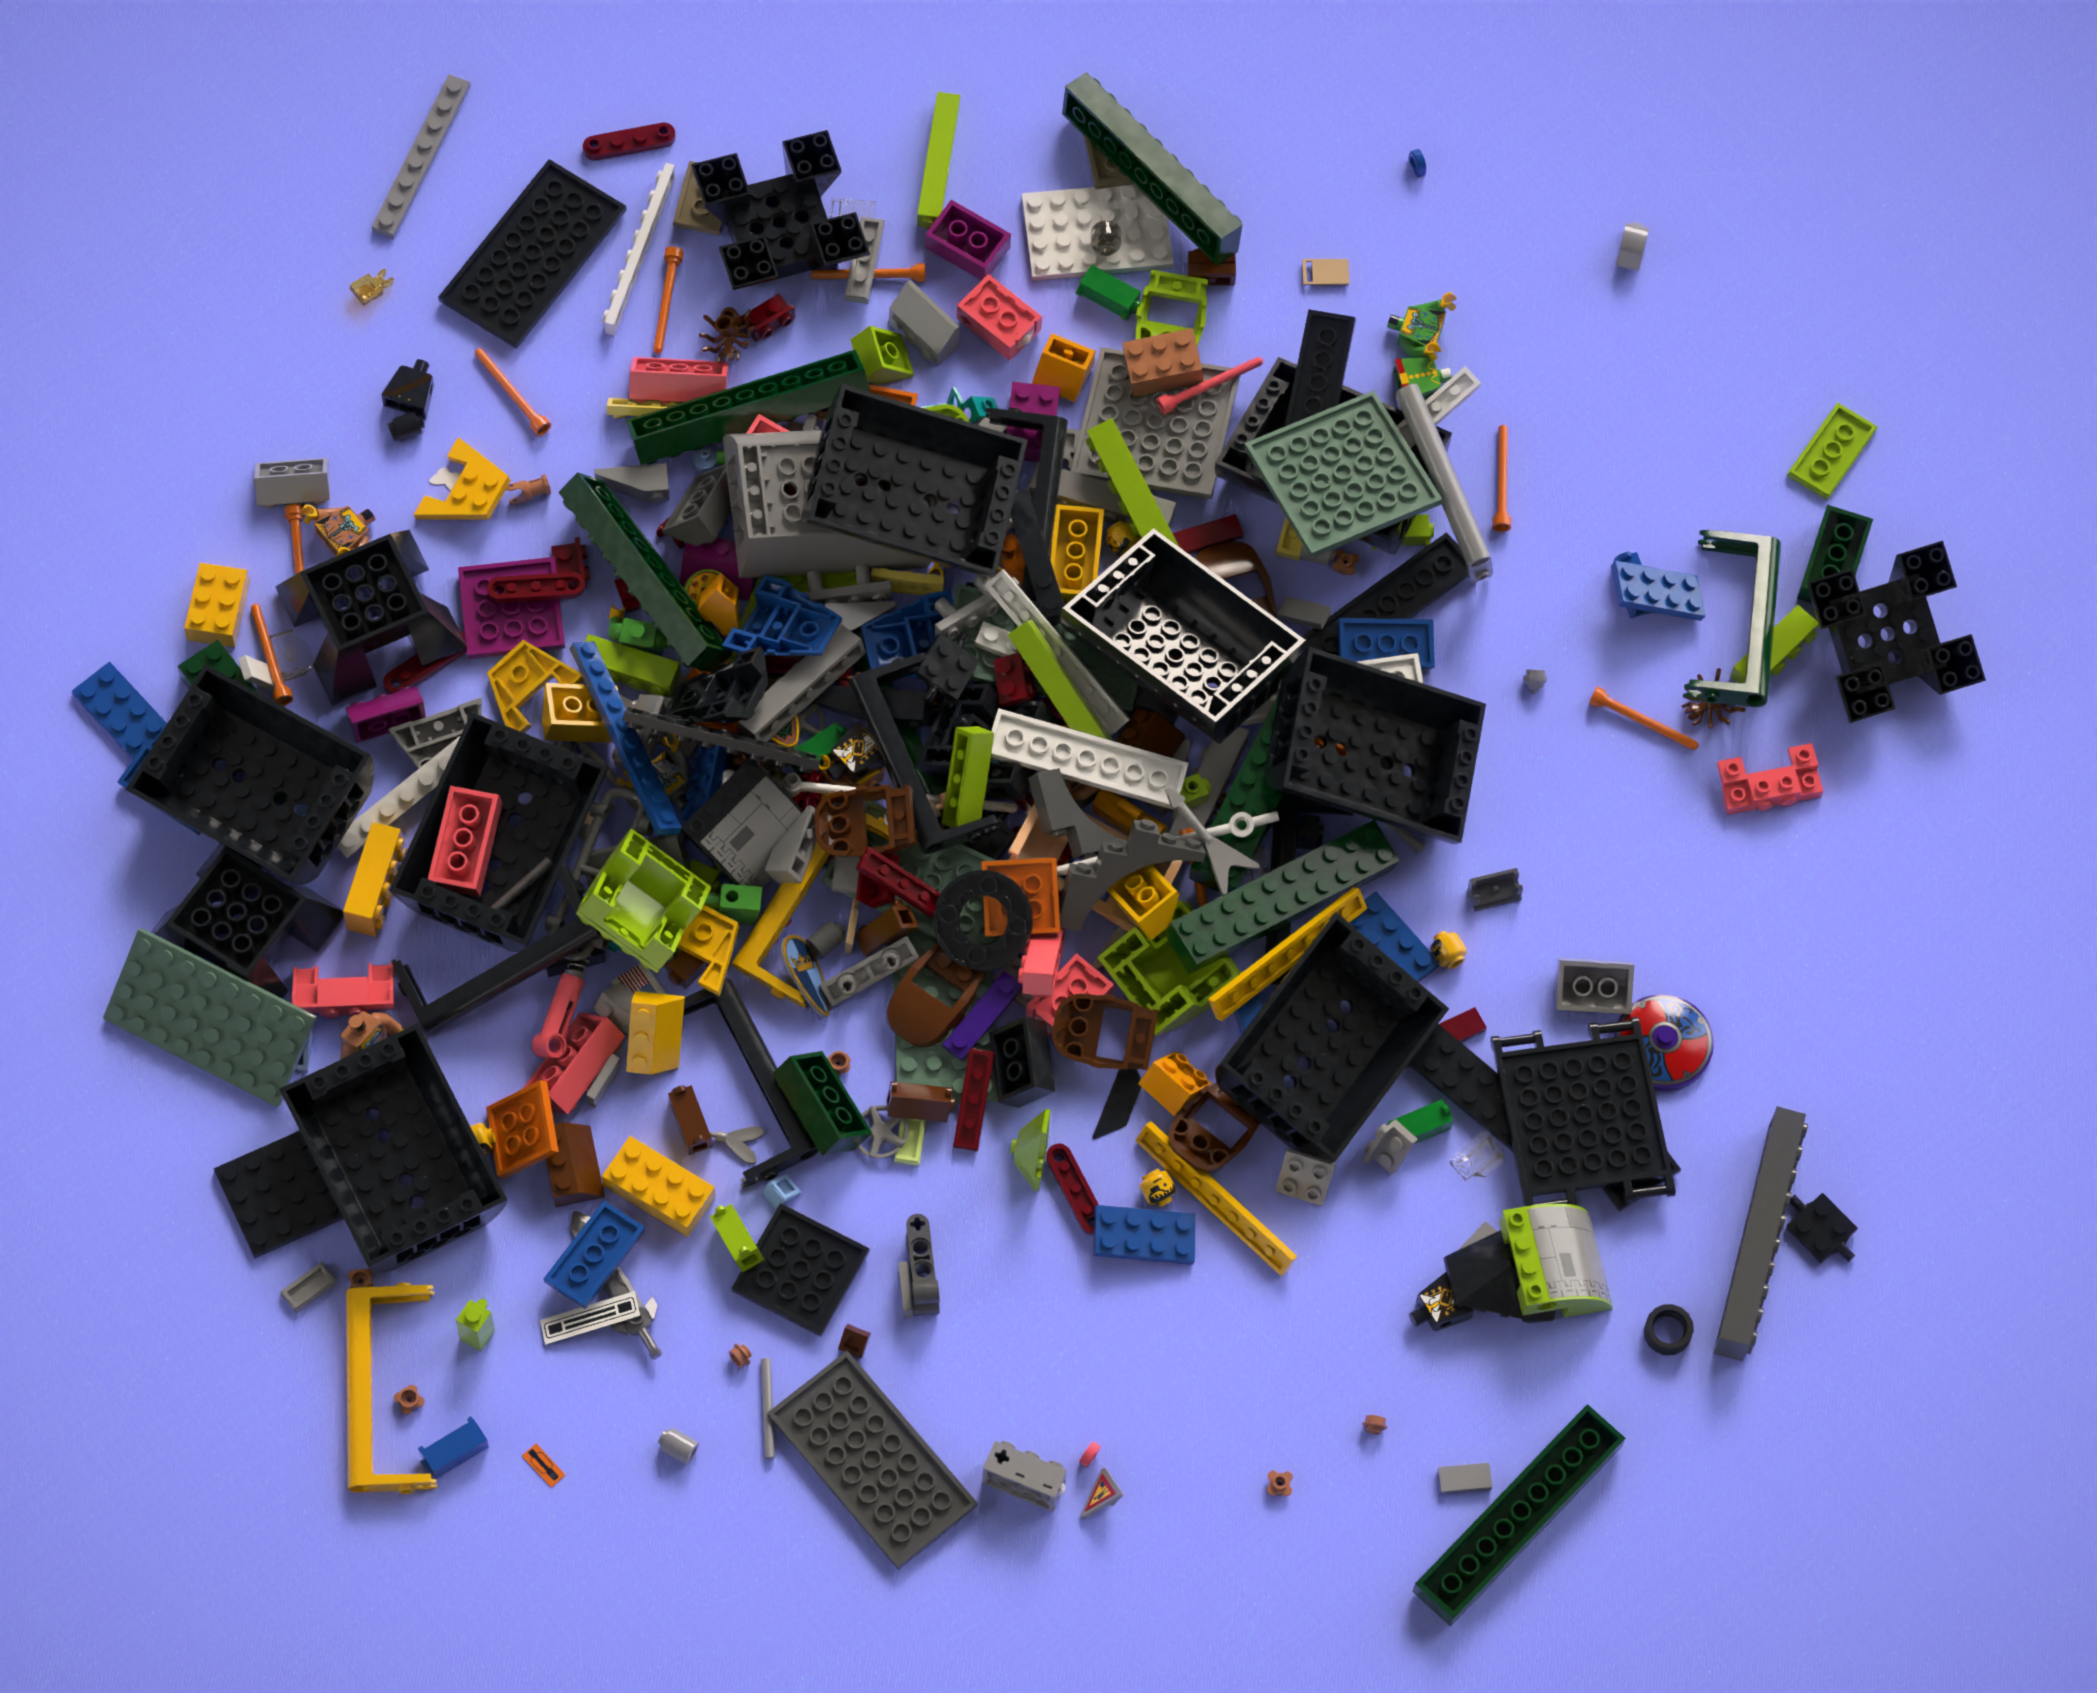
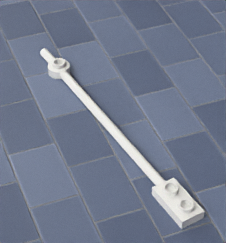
(1230, 827)

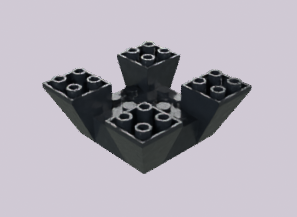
(746, 210)
(353, 631)
(1919, 653)
(277, 908)

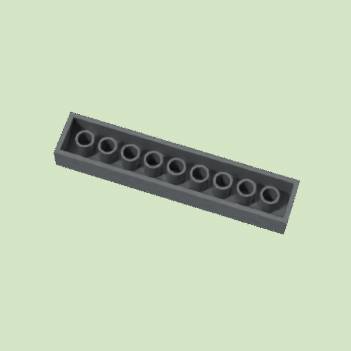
(1761, 1234)

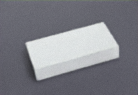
(256, 672)

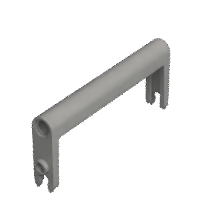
(1445, 481)

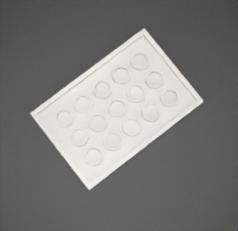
(1061, 226)

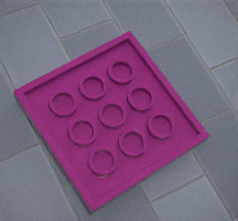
(500, 627)

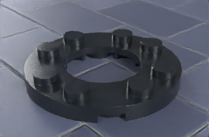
(947, 920)

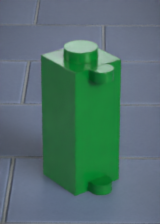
(1109, 292)
(822, 743)
(1427, 1121)

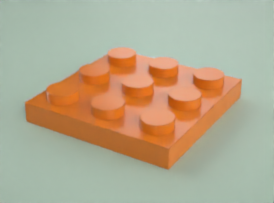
(1040, 883)
(522, 1129)

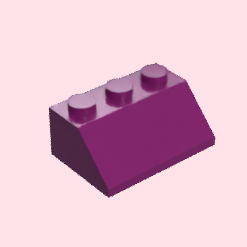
(717, 556)
(385, 711)

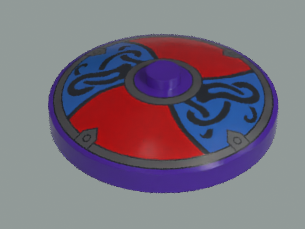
(1675, 1039)

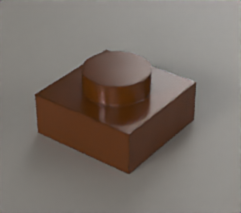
(854, 1340)

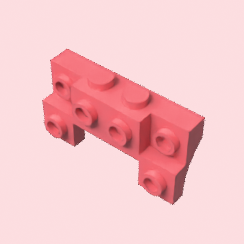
(1770, 787)
(344, 995)

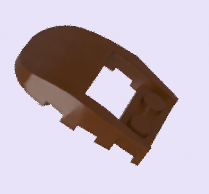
(1235, 560)
(842, 820)
(919, 1015)
(1079, 1026)
(1197, 1144)

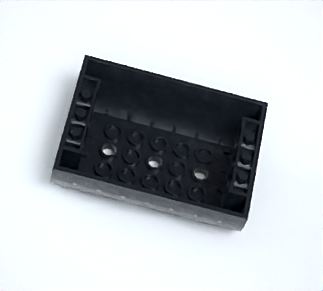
(1188, 615)

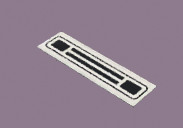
(591, 1318)

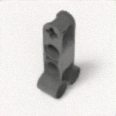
(924, 1289)

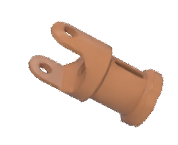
(529, 489)

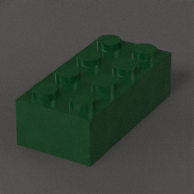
(1836, 547)
(822, 1103)

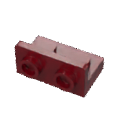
(769, 317)
(570, 559)

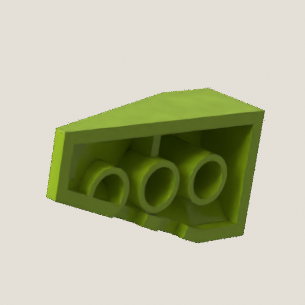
(1031, 1148)

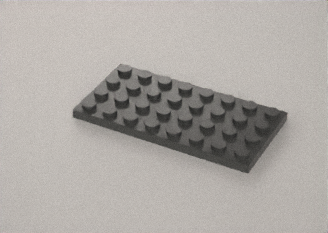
(872, 1459)

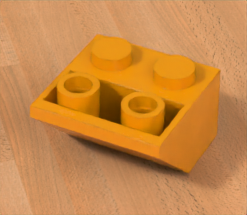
(1064, 366)
(721, 604)
(1173, 1081)

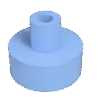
(705, 459)

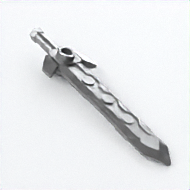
(618, 1285)

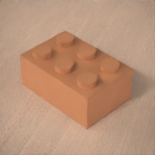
(1162, 362)

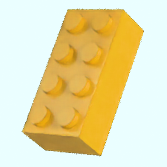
(1076, 548)
(373, 879)
(658, 1186)

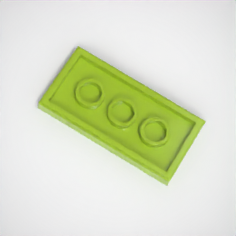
(1832, 451)

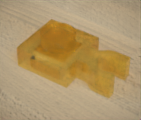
(369, 288)

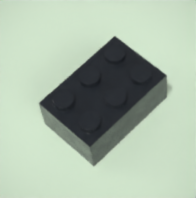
(1022, 1062)

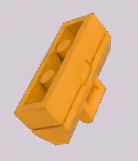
(1120, 812)

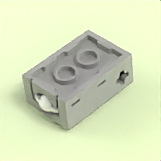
(1024, 1475)

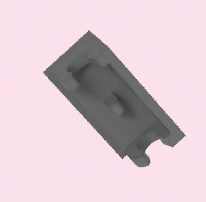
(1495, 889)

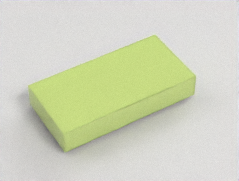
(912, 1149)

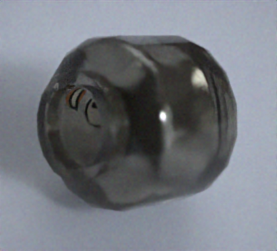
(1105, 238)

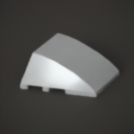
(432, 734)

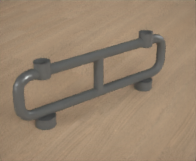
(600, 812)

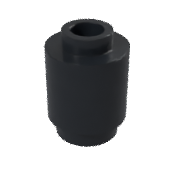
(406, 426)

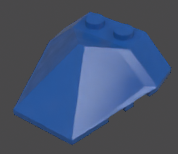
(784, 622)
(903, 631)

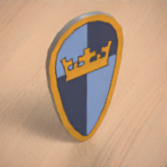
(805, 972)

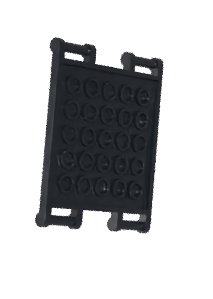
(1583, 1114)

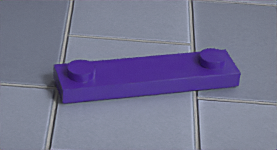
(982, 1016)

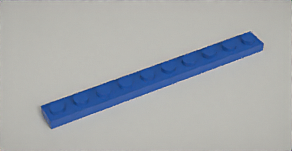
(625, 739)

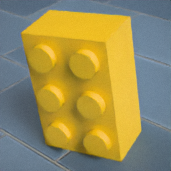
(217, 604)

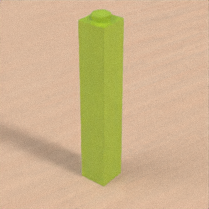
(938, 158)
(1056, 680)

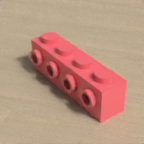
(1041, 963)

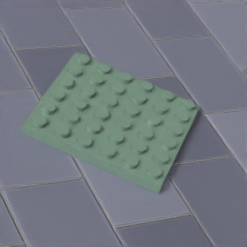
(1343, 474)

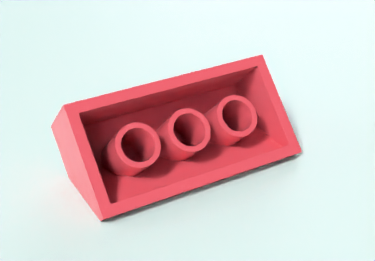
(675, 379)
(465, 840)
(588, 1048)

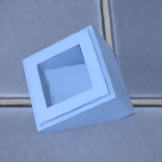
(780, 1191)

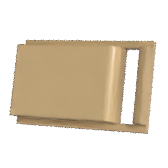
(1327, 272)
(852, 926)

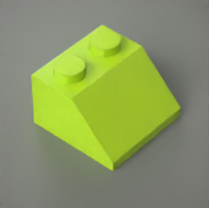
(882, 355)

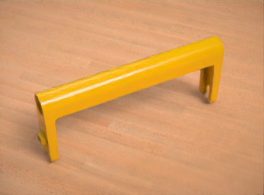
(777, 916)
(359, 1389)

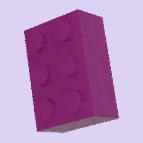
(967, 240)
(1032, 399)

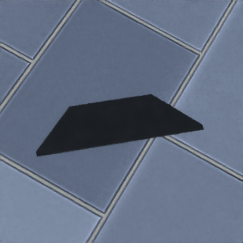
(1119, 1102)

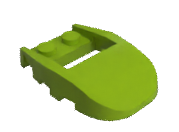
(1172, 287)

